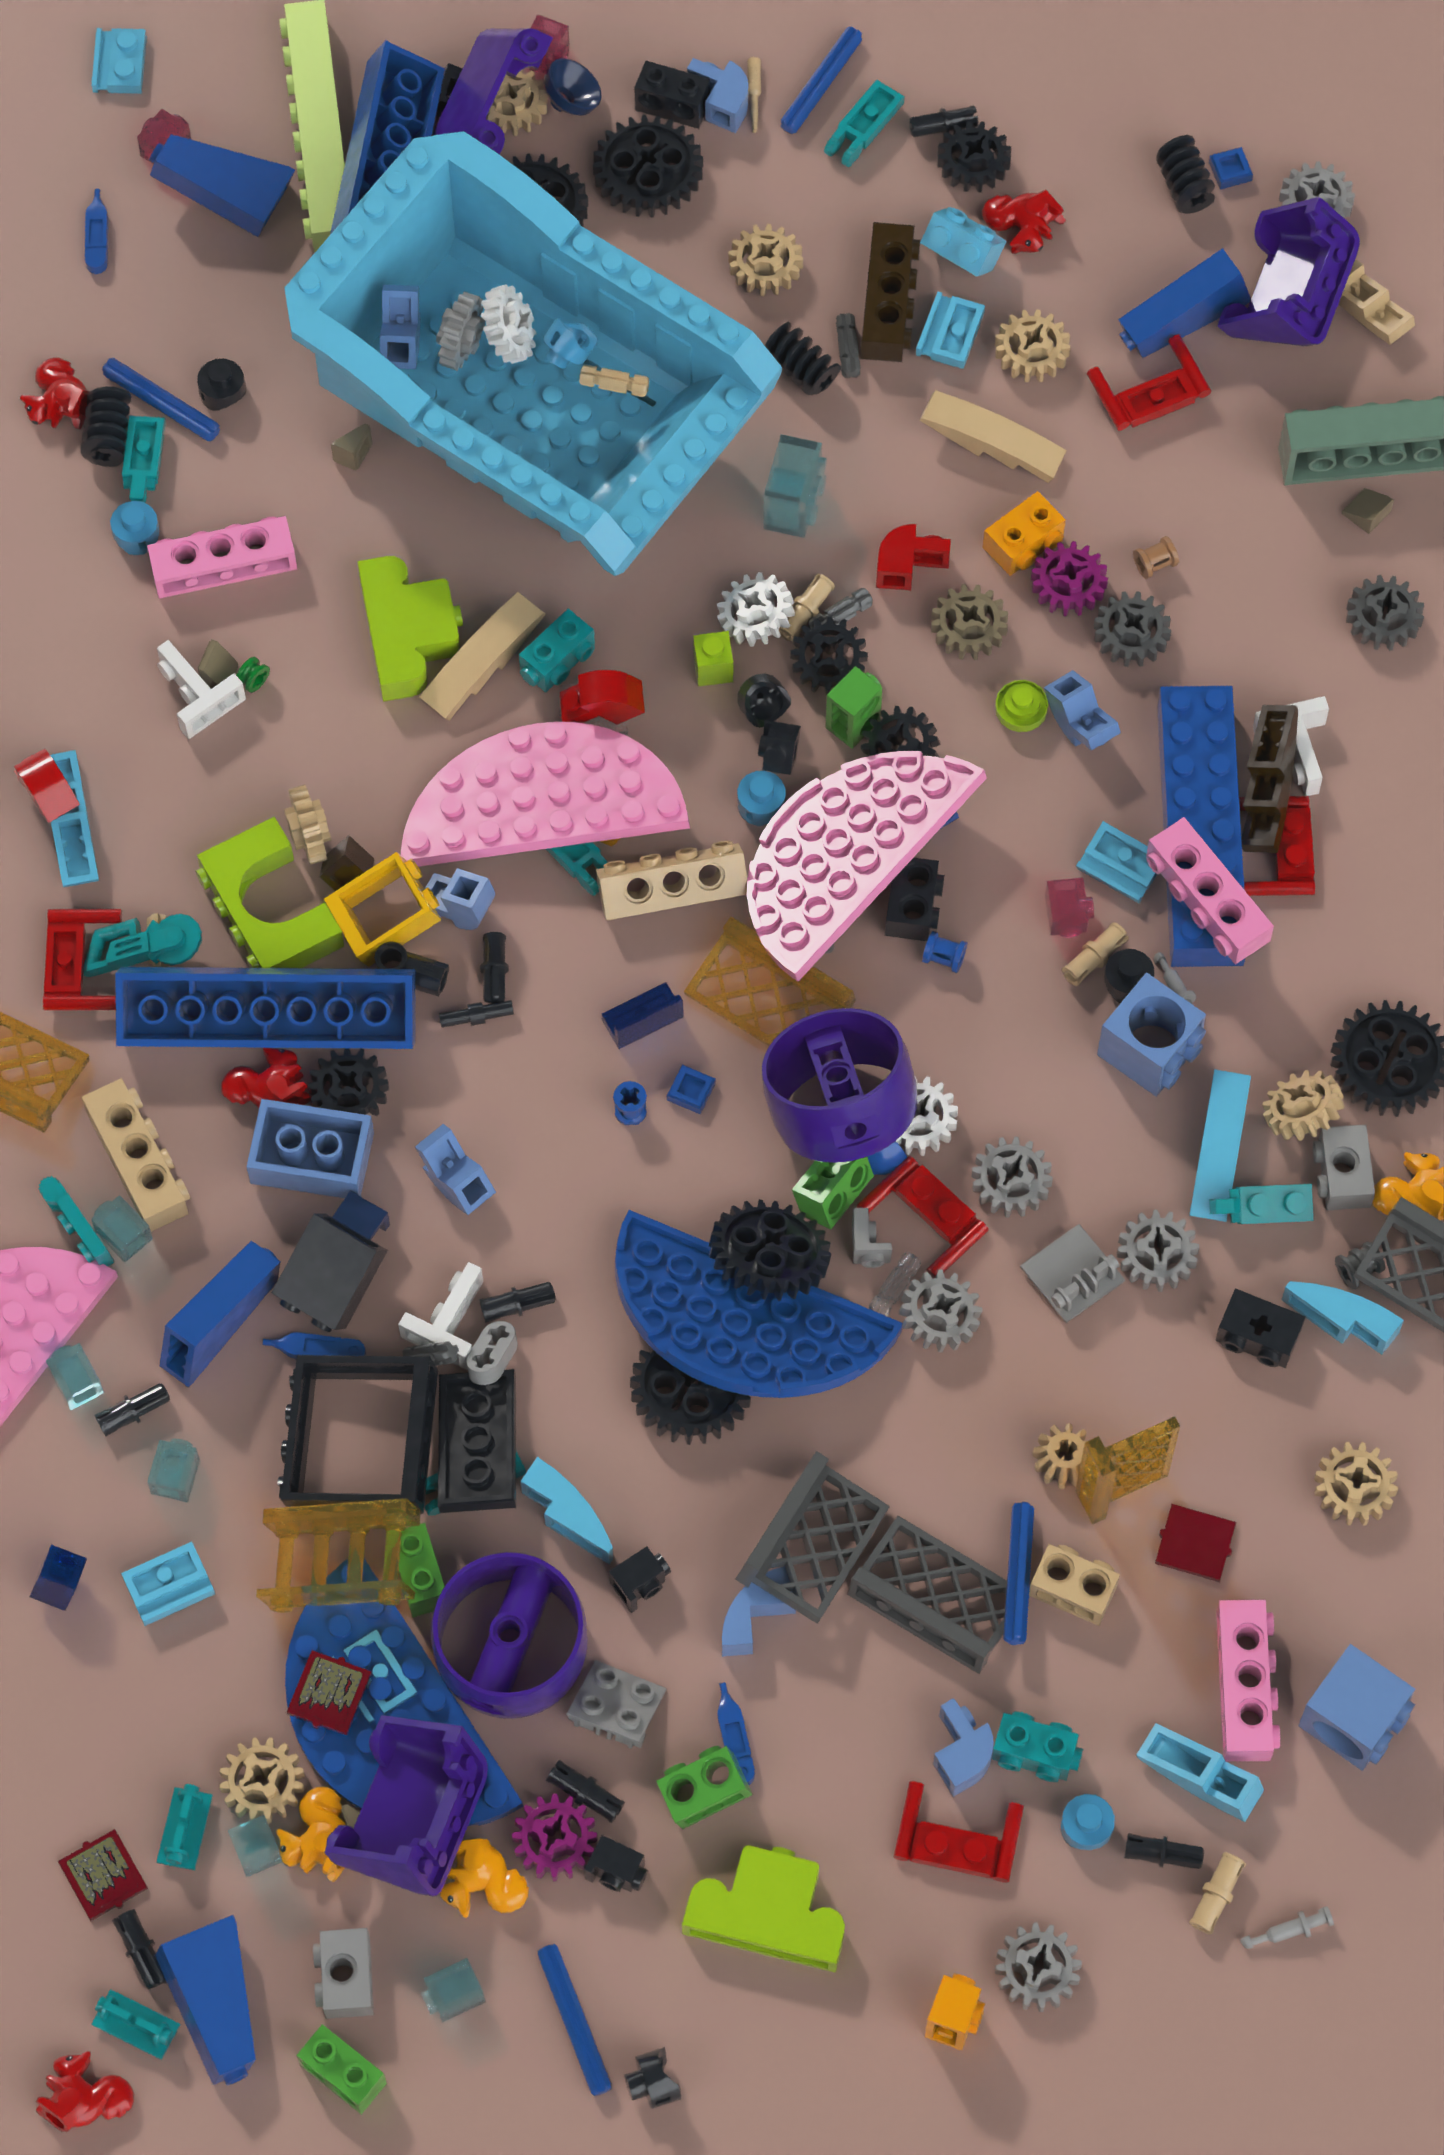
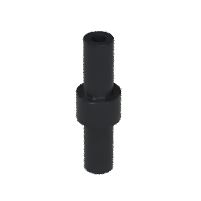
(476, 1013)

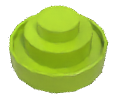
(1021, 705)

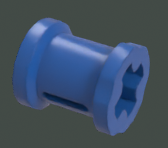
(944, 952)
(631, 1113)

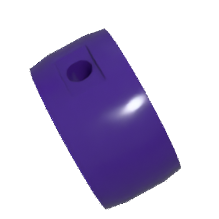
(851, 1122)
(521, 1610)

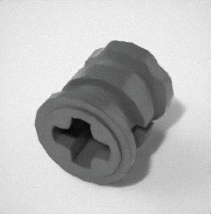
(1348, 1265)

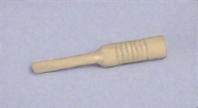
(754, 87)

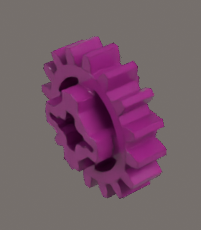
(1066, 582)
(539, 1832)

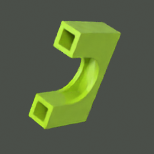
(230, 872)

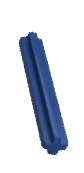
(821, 80)
(161, 399)
(1018, 1573)
(574, 2020)

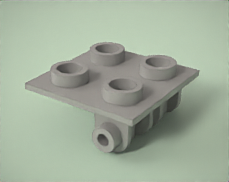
(1073, 1273)
(616, 1704)

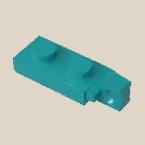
(142, 455)
(1266, 1204)

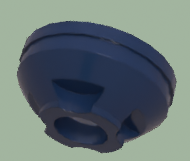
(575, 83)

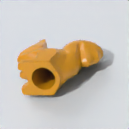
(1423, 1190)
(321, 1812)
(484, 1869)

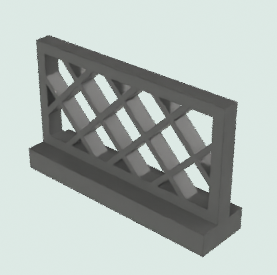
(1425, 1230)
(782, 1529)
(914, 1613)

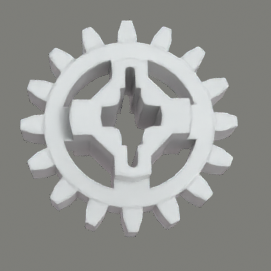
(508, 324)
(756, 609)
(929, 1129)

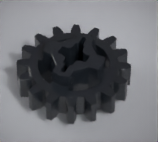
(974, 156)
(818, 644)
(898, 728)
(349, 1071)

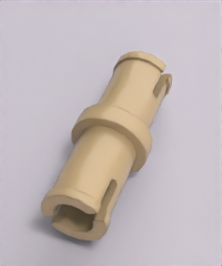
(807, 605)
(1095, 954)
(1217, 1893)

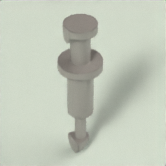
(1173, 980)
(1291, 1928)

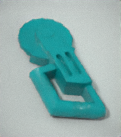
(170, 942)

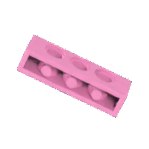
(212, 571)
(1184, 844)
(1239, 1739)

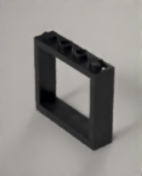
(299, 1416)

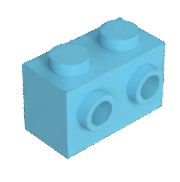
(963, 241)

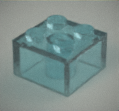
(794, 486)

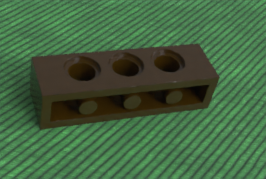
(889, 244)

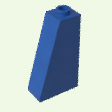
(222, 180)
(1184, 305)
(217, 1312)
(212, 1998)

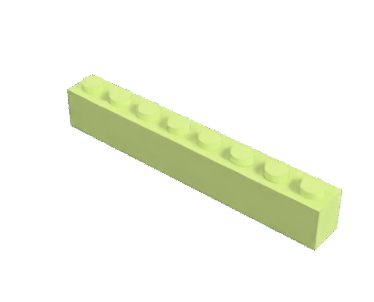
(315, 113)

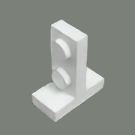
(204, 703)
(1306, 768)
(447, 1315)

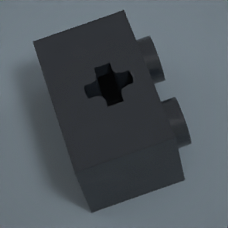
(1248, 1313)

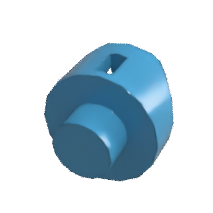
(565, 342)
(135, 527)
(760, 797)
(1087, 1822)

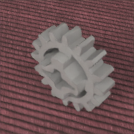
(1318, 183)
(460, 331)
(1001, 1164)
(1143, 1252)
(934, 1324)
(1052, 1972)

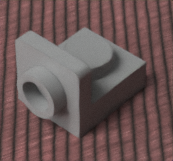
(864, 1243)

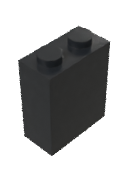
(328, 1272)

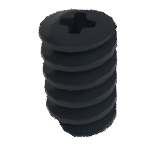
(1186, 174)
(801, 361)
(105, 426)

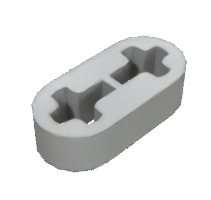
(499, 1355)

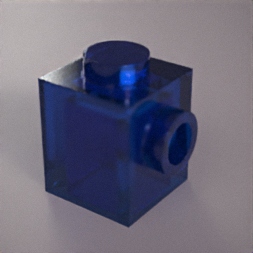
(58, 1577)

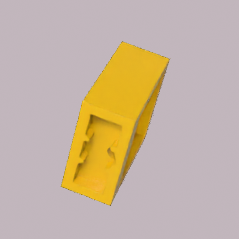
(369, 883)

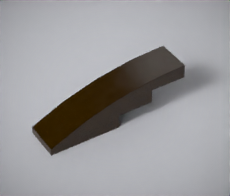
(1271, 778)

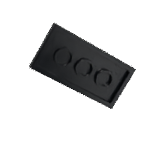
(476, 1443)

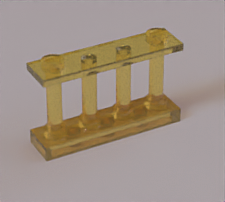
(322, 1522)

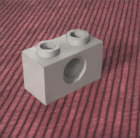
(1350, 1147)
(352, 1996)

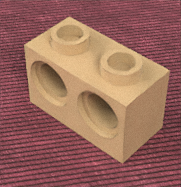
(1069, 1592)

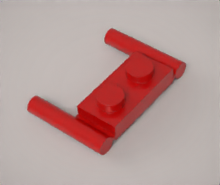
(1155, 396)
(1294, 857)
(66, 959)
(935, 1205)
(955, 1847)

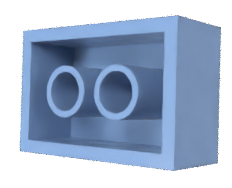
(310, 1149)

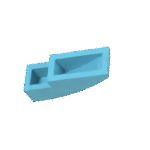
(1344, 1313)
(566, 1509)
(1201, 1772)

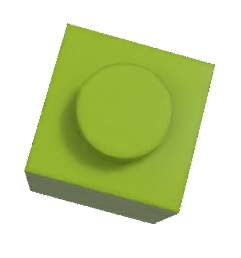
(713, 658)

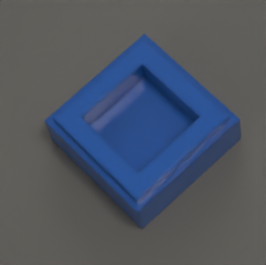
(1230, 168)
(691, 1089)

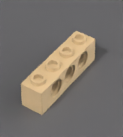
(691, 889)
(115, 1103)

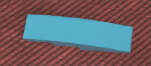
(73, 831)
(1220, 1142)

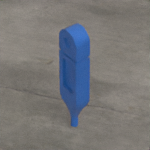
(96, 235)
(313, 1344)
(734, 1732)

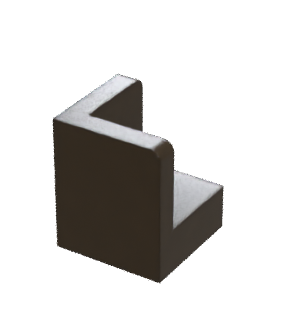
(345, 863)

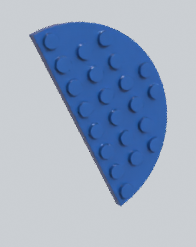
(734, 1337)
(347, 1761)

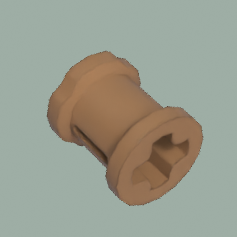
(1156, 557)

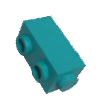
(557, 651)
(1036, 1747)

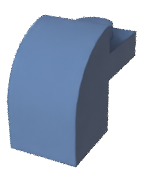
(728, 93)
(400, 325)
(1078, 712)
(462, 897)
(453, 1172)
(970, 1755)

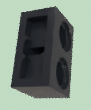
(671, 94)
(920, 899)

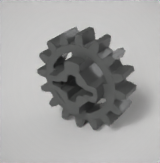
(1367, 609)
(1132, 629)

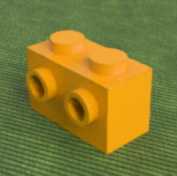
(1024, 534)
(955, 2011)

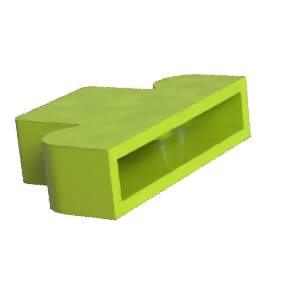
(407, 624)
(768, 1910)

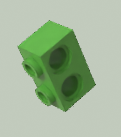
(853, 705)
(831, 1188)
(420, 1569)
(707, 1797)
(341, 2069)

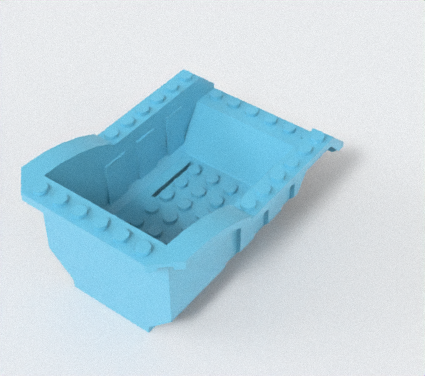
(558, 451)

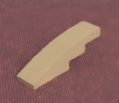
(1372, 306)
(993, 434)
(482, 654)

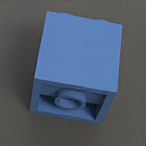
(1152, 1005)
(1358, 1708)

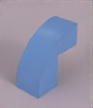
(749, 1603)

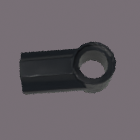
(429, 973)

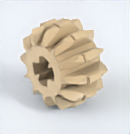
(1049, 1451)

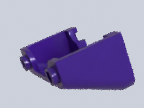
(491, 58)
(1302, 277)
(415, 1805)

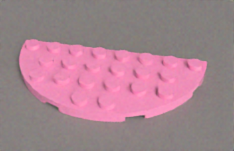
(542, 792)
(843, 846)
(41, 1306)

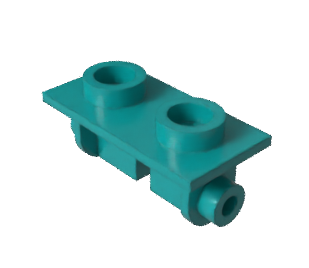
(184, 1827)
(135, 2024)

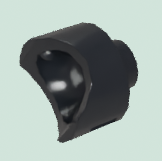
(220, 384)
(763, 699)
(1125, 970)
(651, 2080)

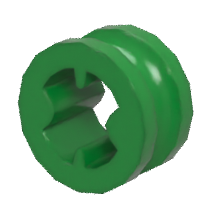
(253, 674)

